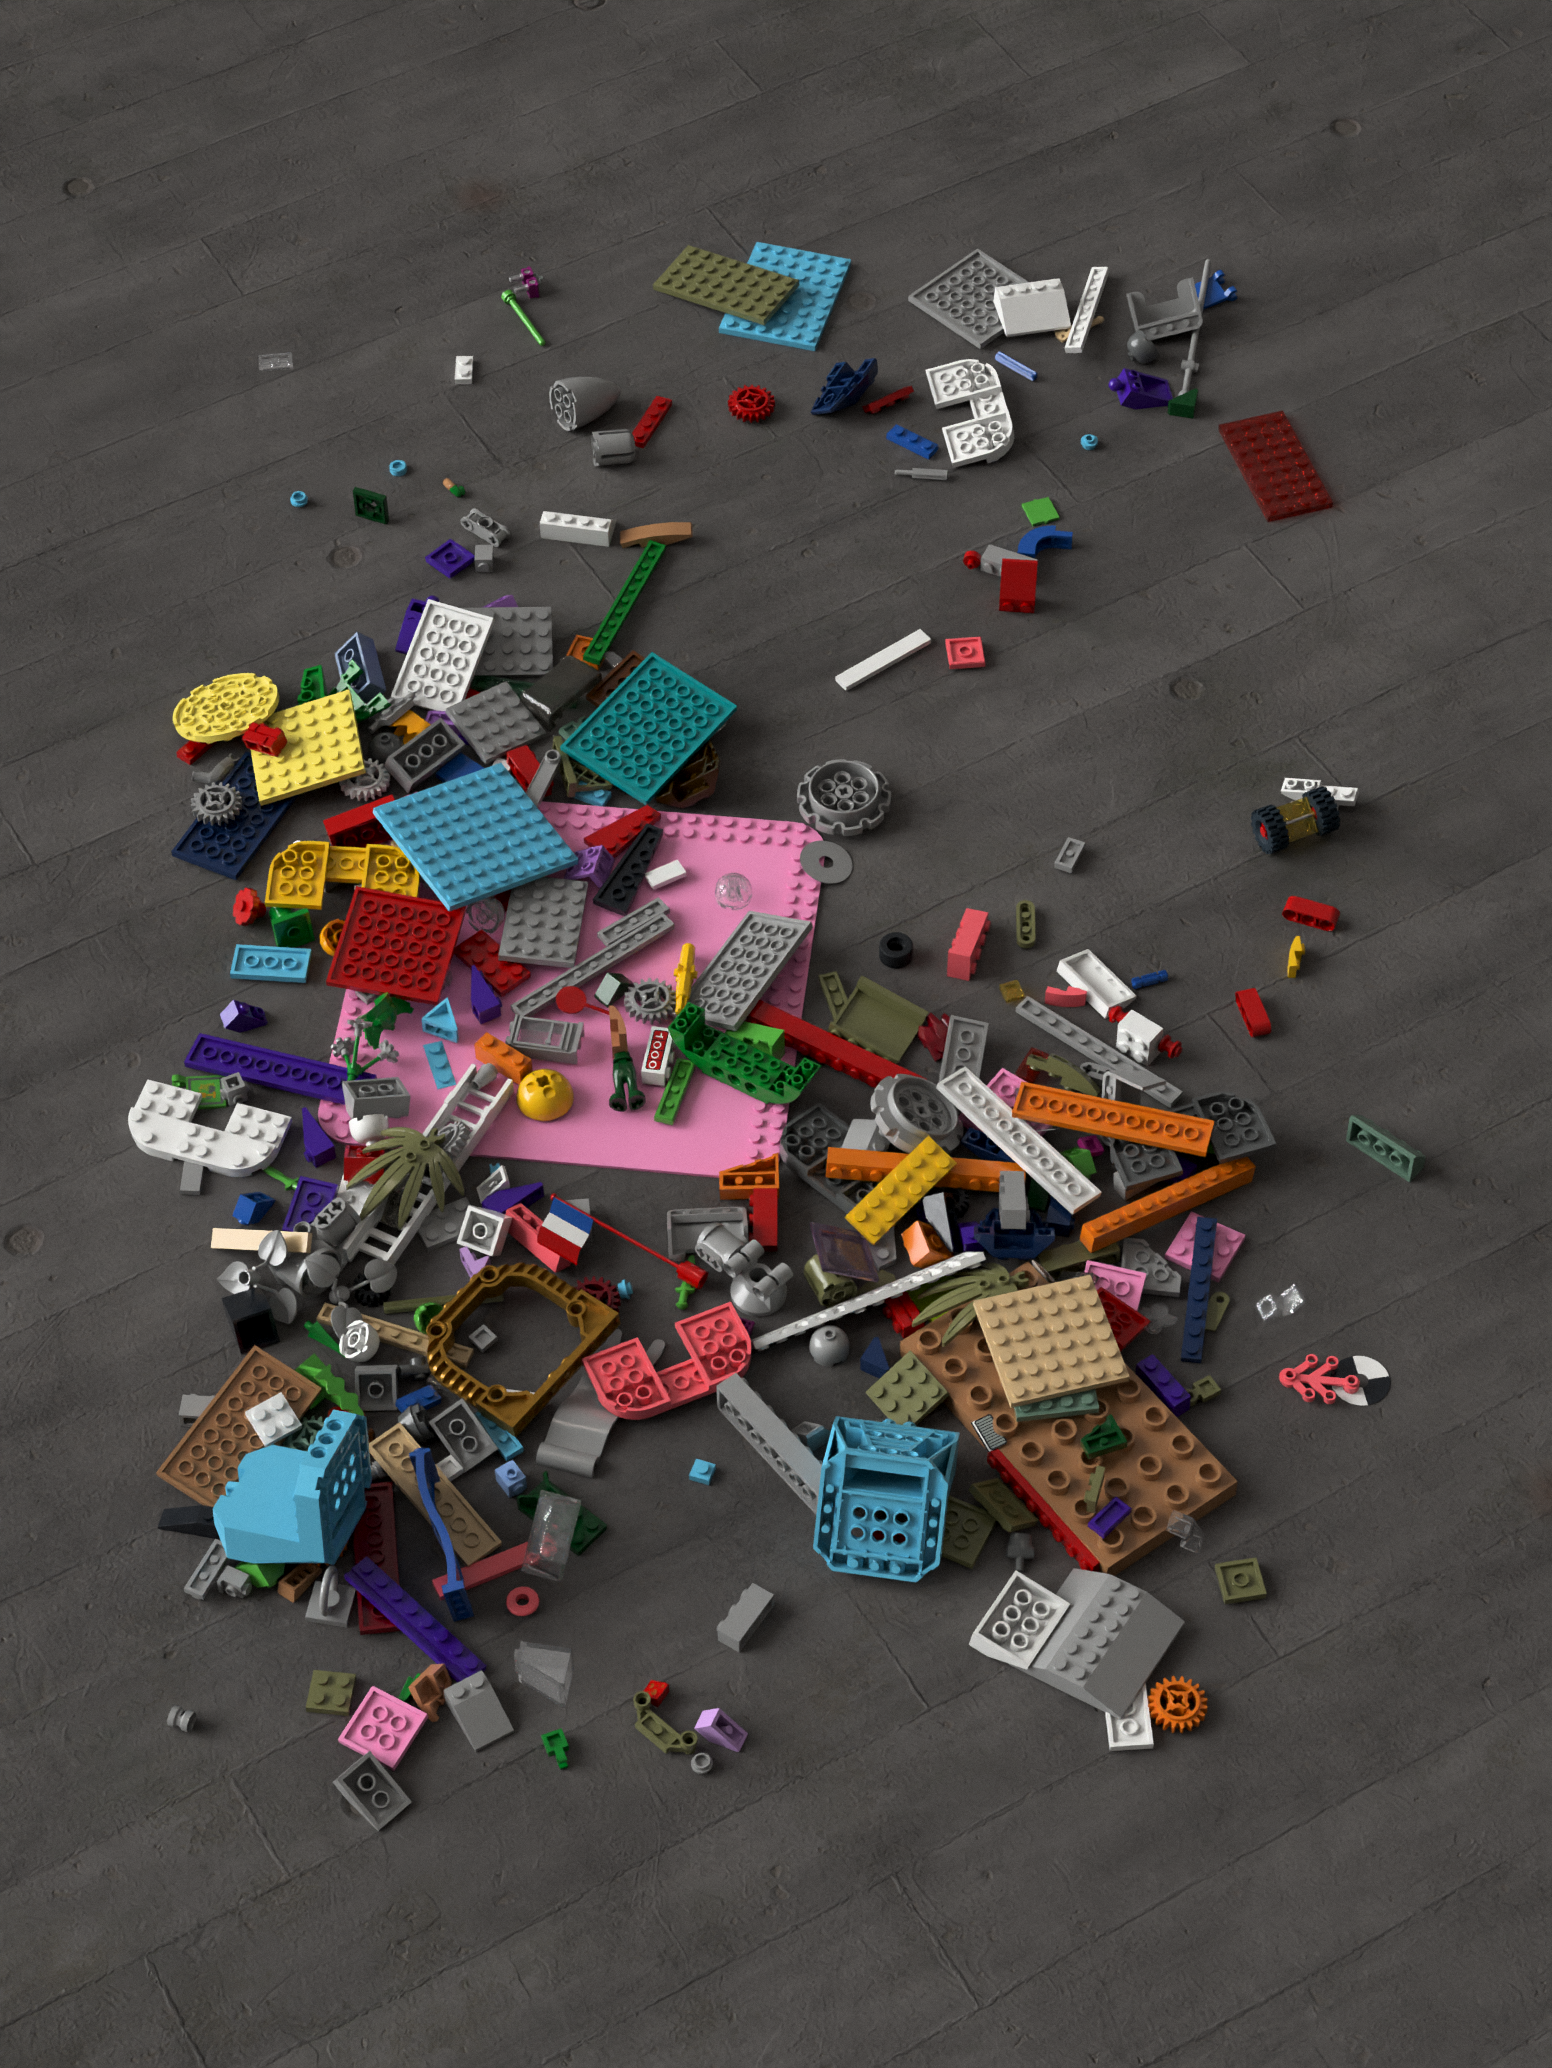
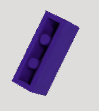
(1163, 1385)

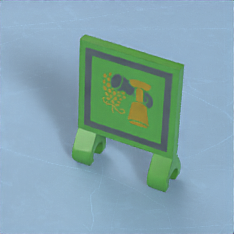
(206, 1085)

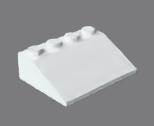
(1032, 307)
(1019, 1622)

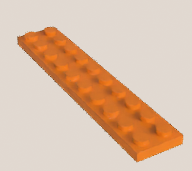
(1113, 1119)

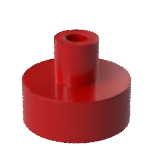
(972, 559)

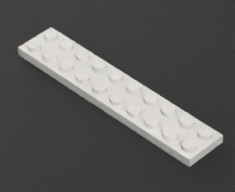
(1019, 1140)

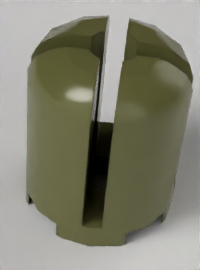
(828, 1287)

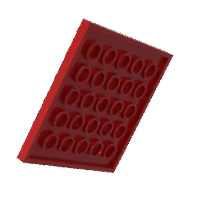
(396, 946)

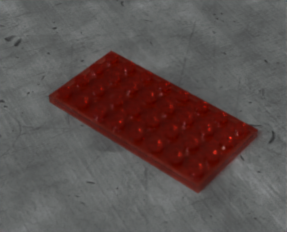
(1275, 466)

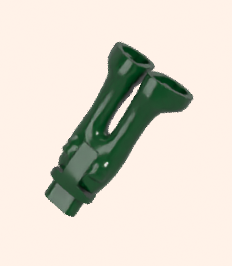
(625, 1073)

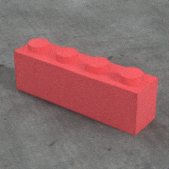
(525, 1230)

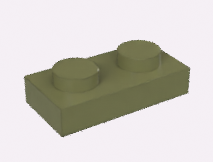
(1096, 1482)

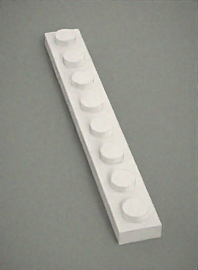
(1086, 310)

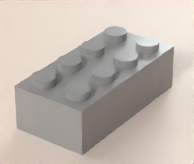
(424, 755)

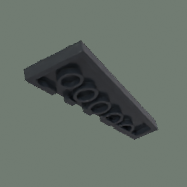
(624, 881)

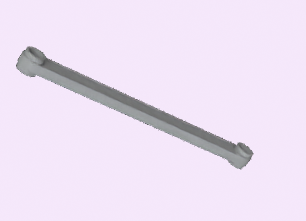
(543, 777)

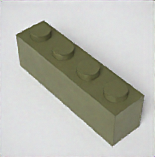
(1074, 1258)

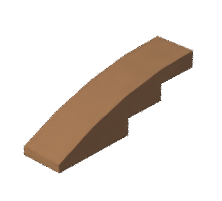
(662, 533)

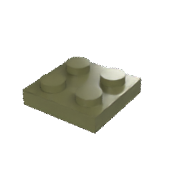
(1240, 1580)
(331, 1692)

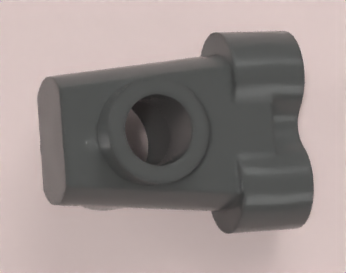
(416, 1369)

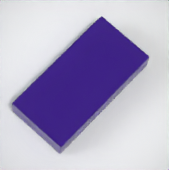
(1109, 1517)

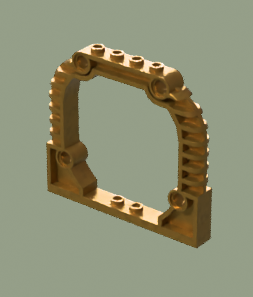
(515, 1409)

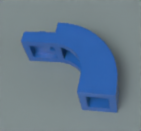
(1044, 538)

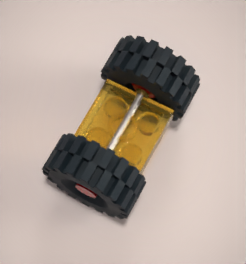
(1309, 815)

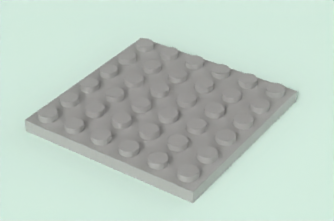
(965, 297)

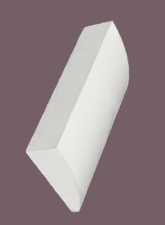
(1102, 985)

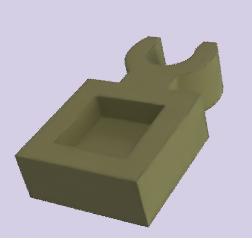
(1203, 1389)

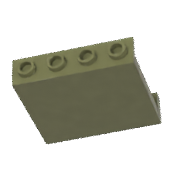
(878, 1021)

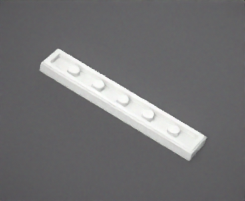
(883, 660)

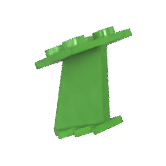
(331, 1386)

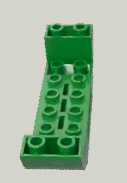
(738, 1062)

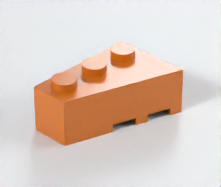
(740, 1180)

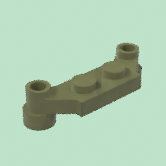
(660, 1732)

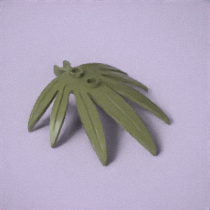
(412, 1157)
(983, 1282)

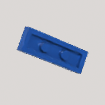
(912, 441)

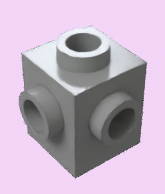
(234, 1089)

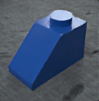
(252, 1207)

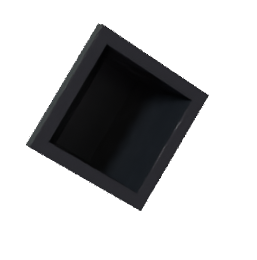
(250, 1319)

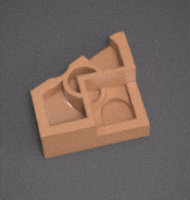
(618, 1031)
(429, 1689)

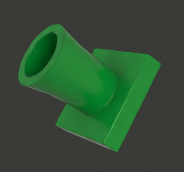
(291, 926)

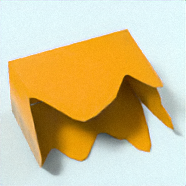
(409, 725)

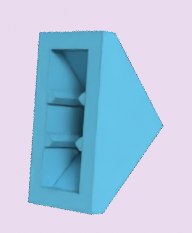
(441, 1022)

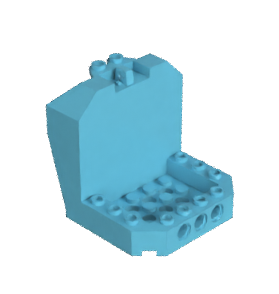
(888, 1471)
(298, 1501)

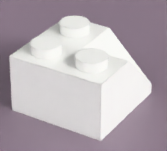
(484, 1230)

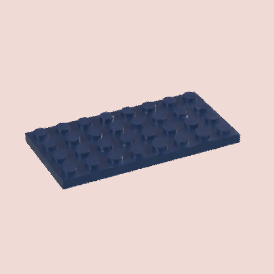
(233, 845)

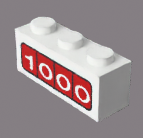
(658, 1057)

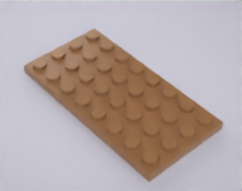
(222, 1433)

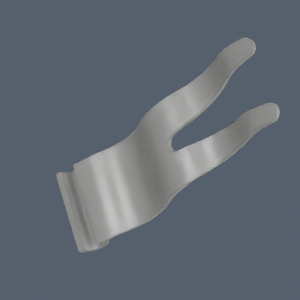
(583, 1424)

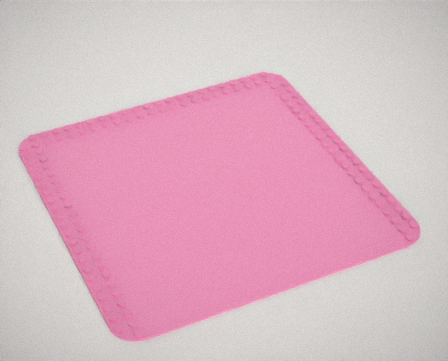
(715, 1121)

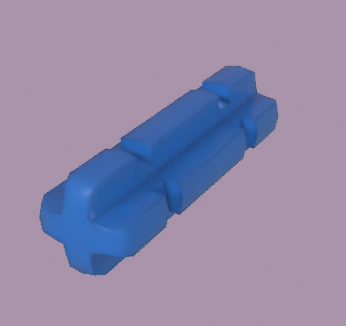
(1149, 979)

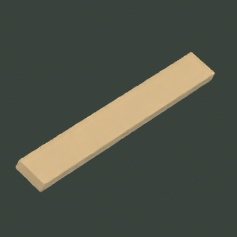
(403, 1337)

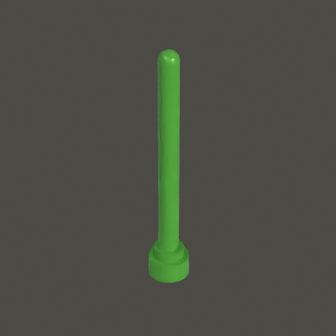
(510, 299)

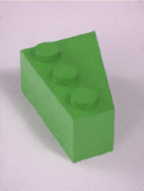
(761, 1037)

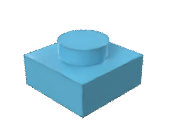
(702, 1471)

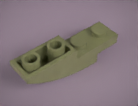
(1072, 1076)

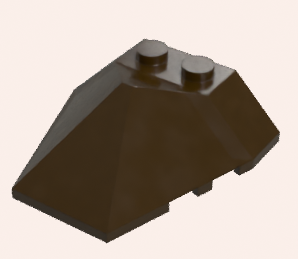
(694, 780)

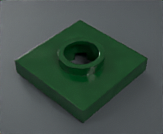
(364, 509)

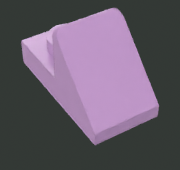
(471, 1263)

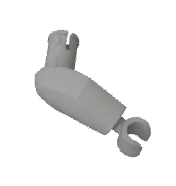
(218, 773)

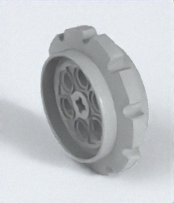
(844, 797)
(911, 1110)

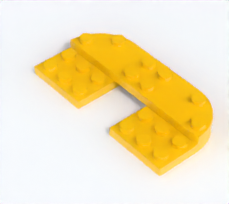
(301, 871)

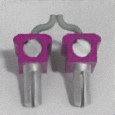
(529, 282)

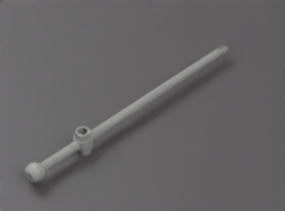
(1190, 365)

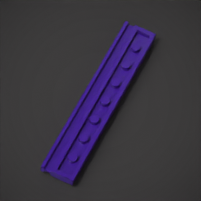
(413, 1620)

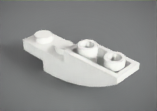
(1296, 788)

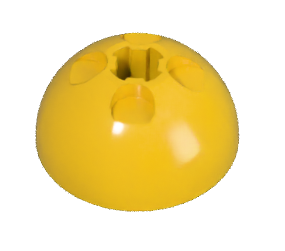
(544, 1095)

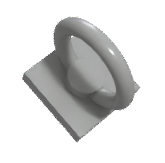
(331, 1601)

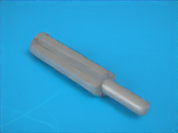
(921, 473)

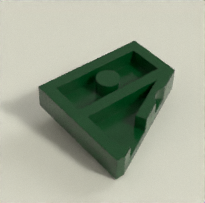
(1103, 1439)

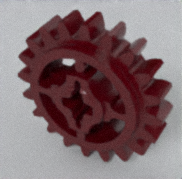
(601, 1291)

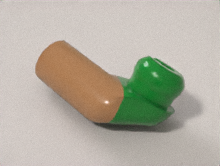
(457, 491)

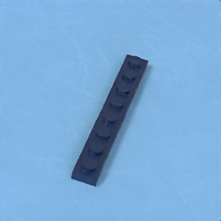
(1199, 1290)

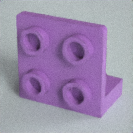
(592, 863)

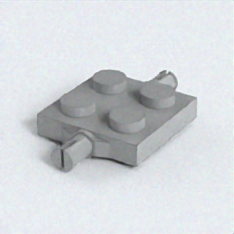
(390, 715)

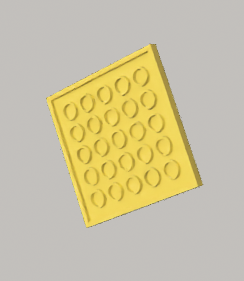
(319, 749)

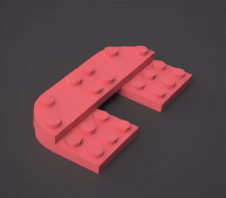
(635, 1391)

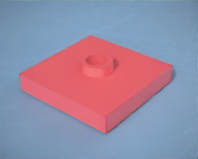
(965, 653)

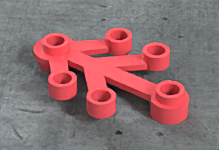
(1317, 1380)

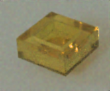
(1011, 991)

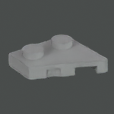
(884, 1251)

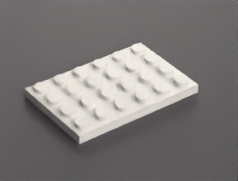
(443, 656)

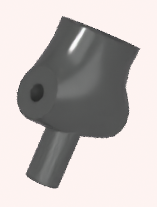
(1020, 1548)

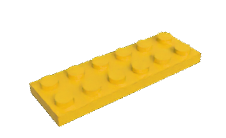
(900, 1190)

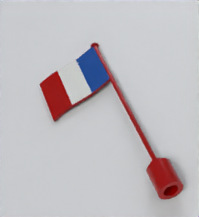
(568, 1229)

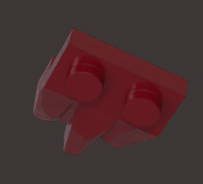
(934, 1035)

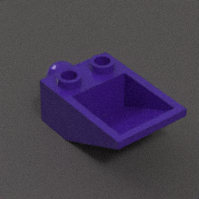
(1140, 390)
(410, 623)

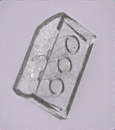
(551, 1536)

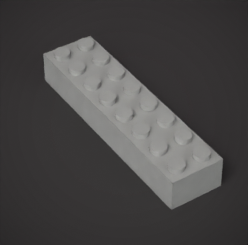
(771, 1438)

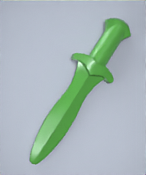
(290, 1183)
(684, 1290)

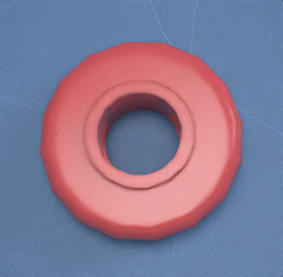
(522, 1593)

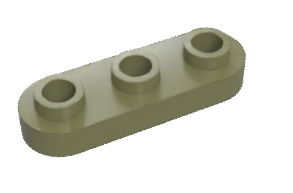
(1025, 924)

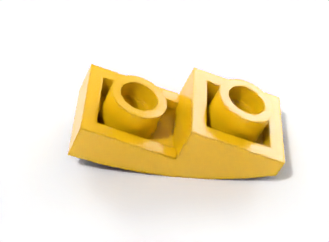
(1296, 951)

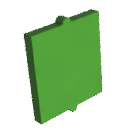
(1040, 511)

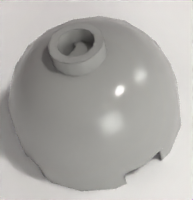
(829, 1345)

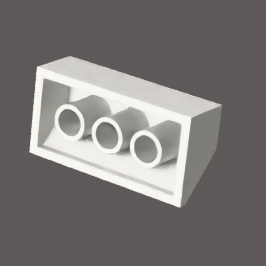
(576, 528)

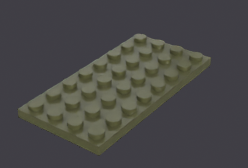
(726, 285)

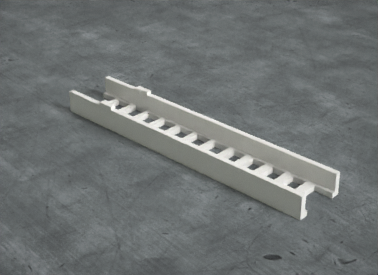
(455, 1098)

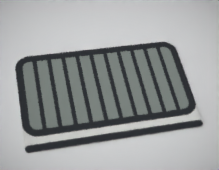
(986, 1433)

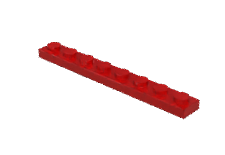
(1046, 1514)

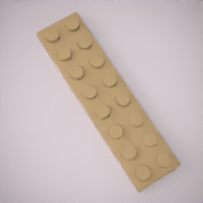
(467, 1530)

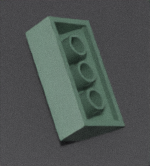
(1384, 1147)

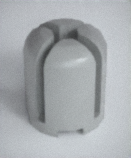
(613, 447)

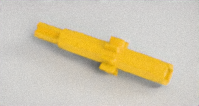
(685, 976)

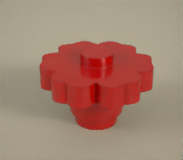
(248, 907)

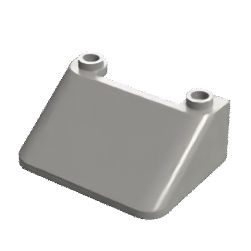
(687, 1224)

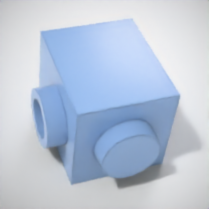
(511, 1479)

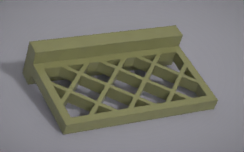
(571, 778)

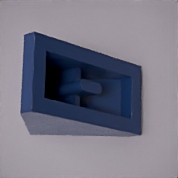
(874, 1359)

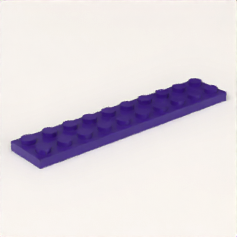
(270, 1068)

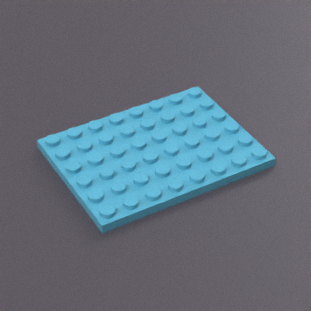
(807, 311)

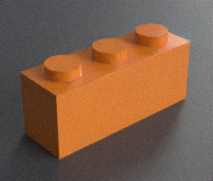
(504, 1057)

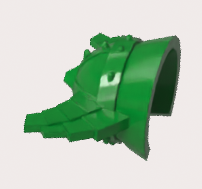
(383, 1017)

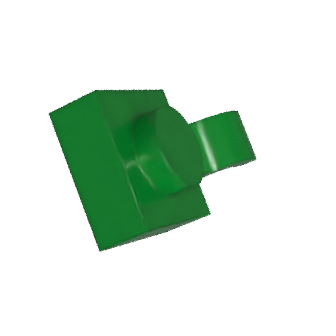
(556, 1744)

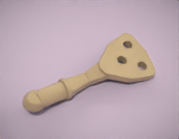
(1062, 333)

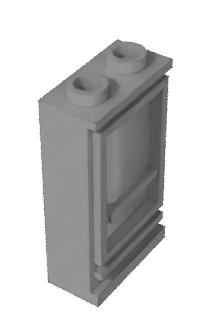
(546, 1038)

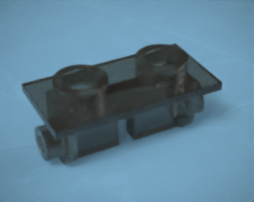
(391, 1211)

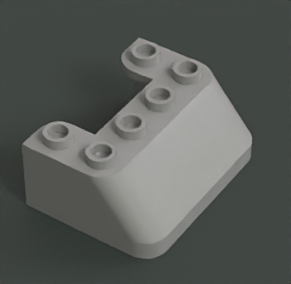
(1168, 316)

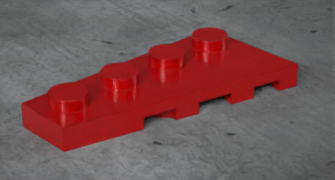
(623, 832)

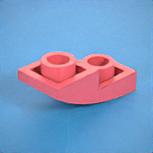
(1071, 998)

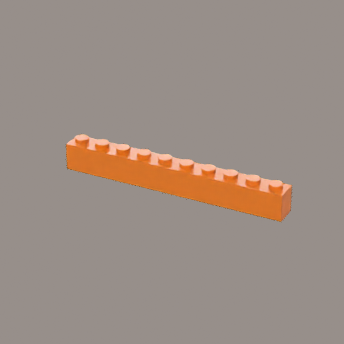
(876, 1165)
(1166, 1203)

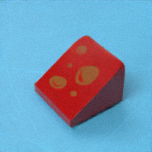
(657, 1691)

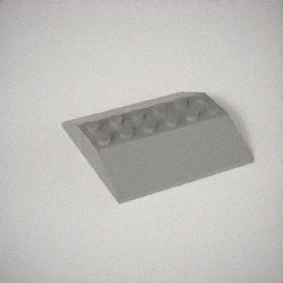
(1105, 1641)

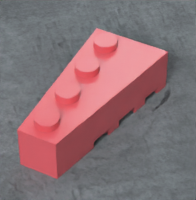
(967, 944)

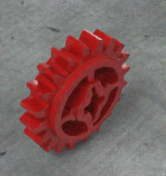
(751, 403)

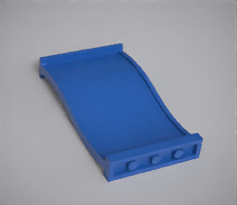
(454, 1590)

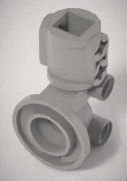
(328, 1231)
(755, 1286)

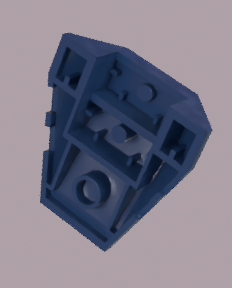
(845, 386)
(1014, 1242)

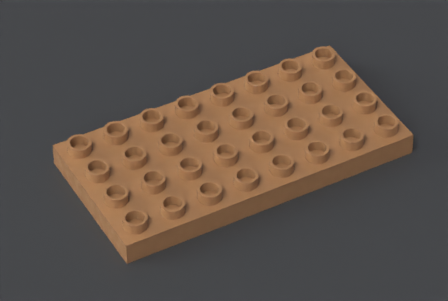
(1154, 1475)

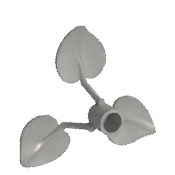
(322, 1273)
(240, 1278)

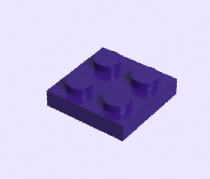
(450, 558)

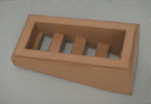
(292, 1591)

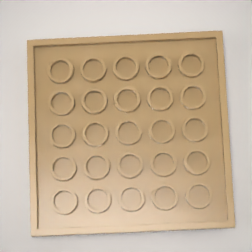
(1050, 1341)

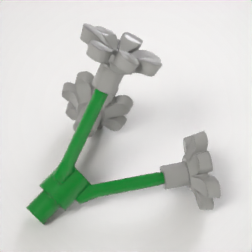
(348, 1047)

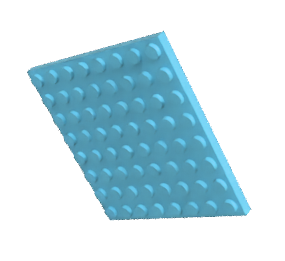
(475, 836)

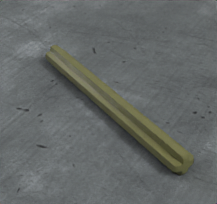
(413, 1304)

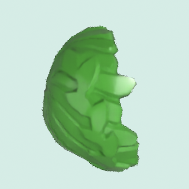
(424, 1315)

